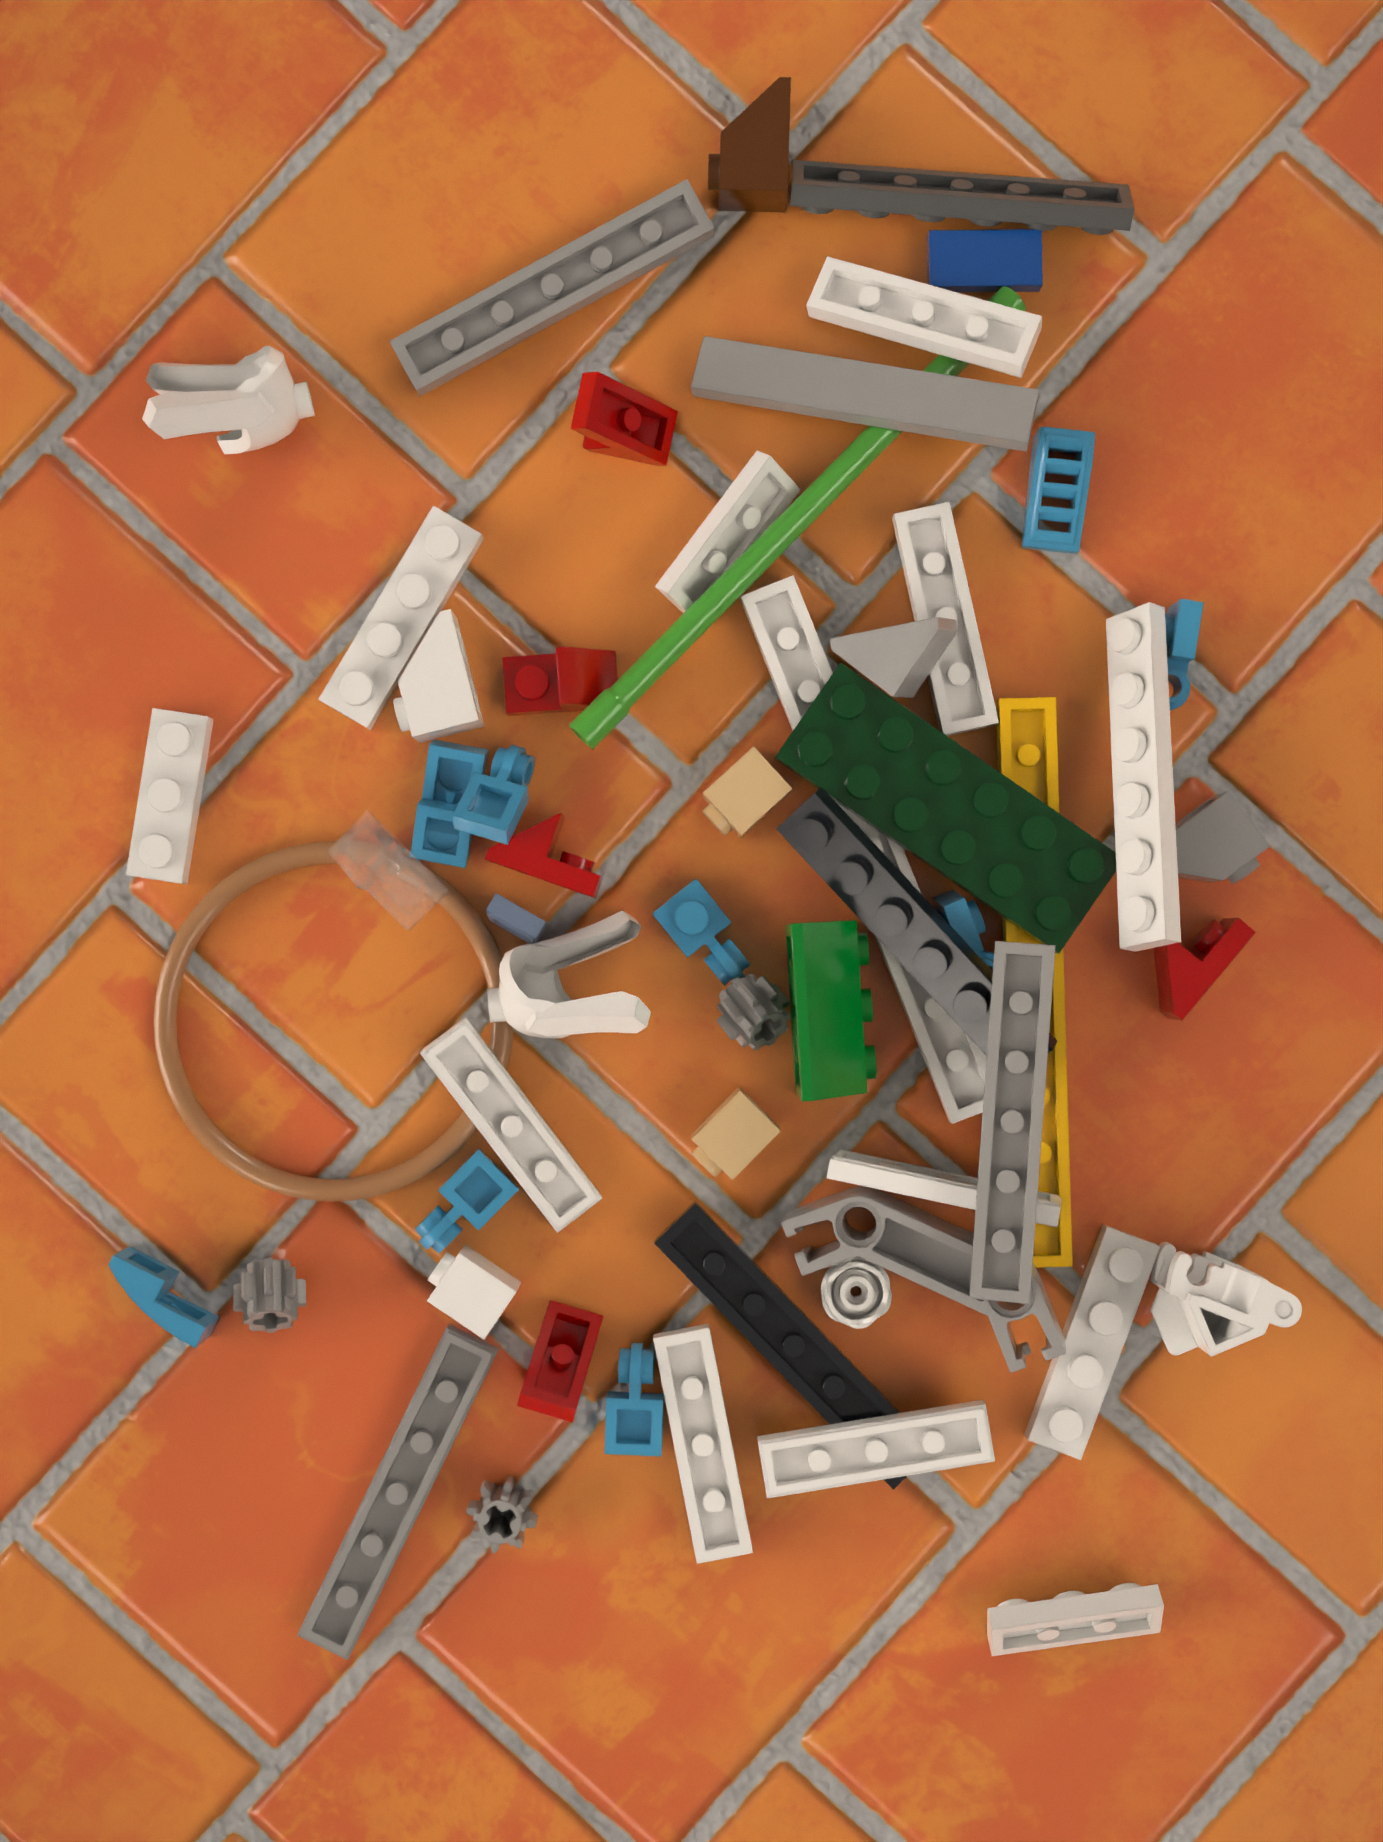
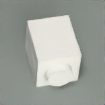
(472, 1290)

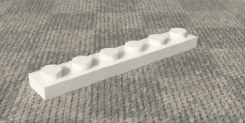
(1142, 779)

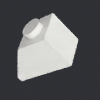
(438, 685)

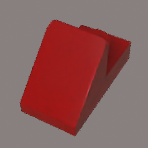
(622, 421)
(557, 680)
(532, 852)
(1188, 976)
(560, 1361)

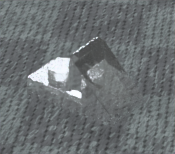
(388, 871)

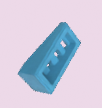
(1063, 441)

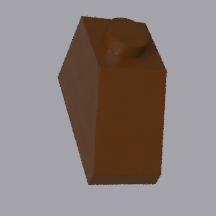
(755, 155)

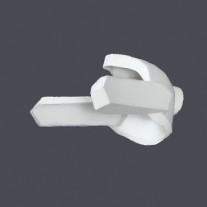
(248, 397)
(533, 996)

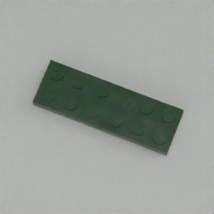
(948, 808)

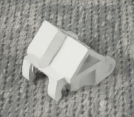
(1214, 1302)

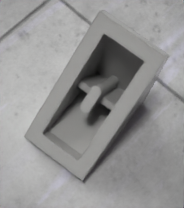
(898, 655)

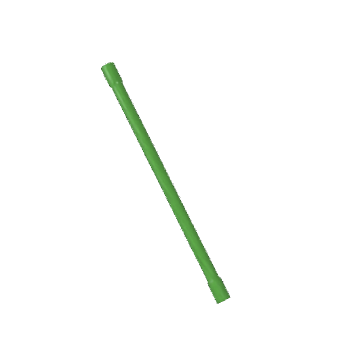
(615, 702)

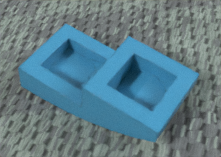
(445, 780)
(149, 1286)

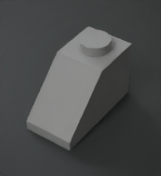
(1218, 841)

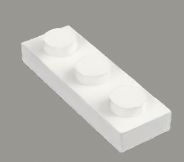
(736, 521)
(169, 796)
(1074, 1619)

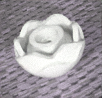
(856, 1310)

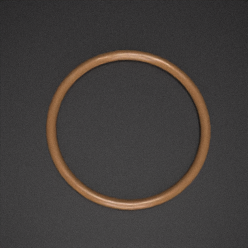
(184, 1098)

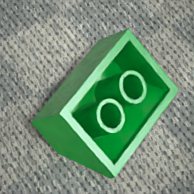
(829, 1009)

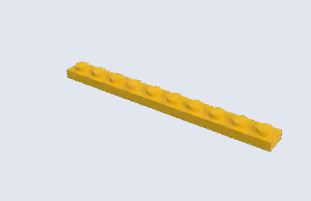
(1030, 759)

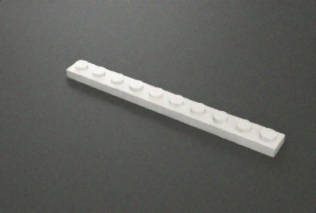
(799, 674)

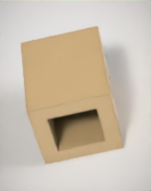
(744, 794)
(733, 1135)

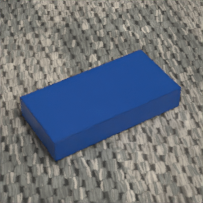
(985, 260)

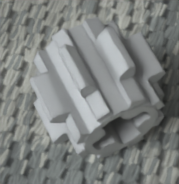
(753, 1011)
(269, 1295)
(500, 1529)

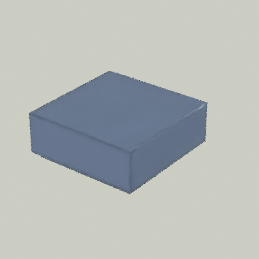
(515, 919)

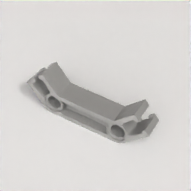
(925, 1253)

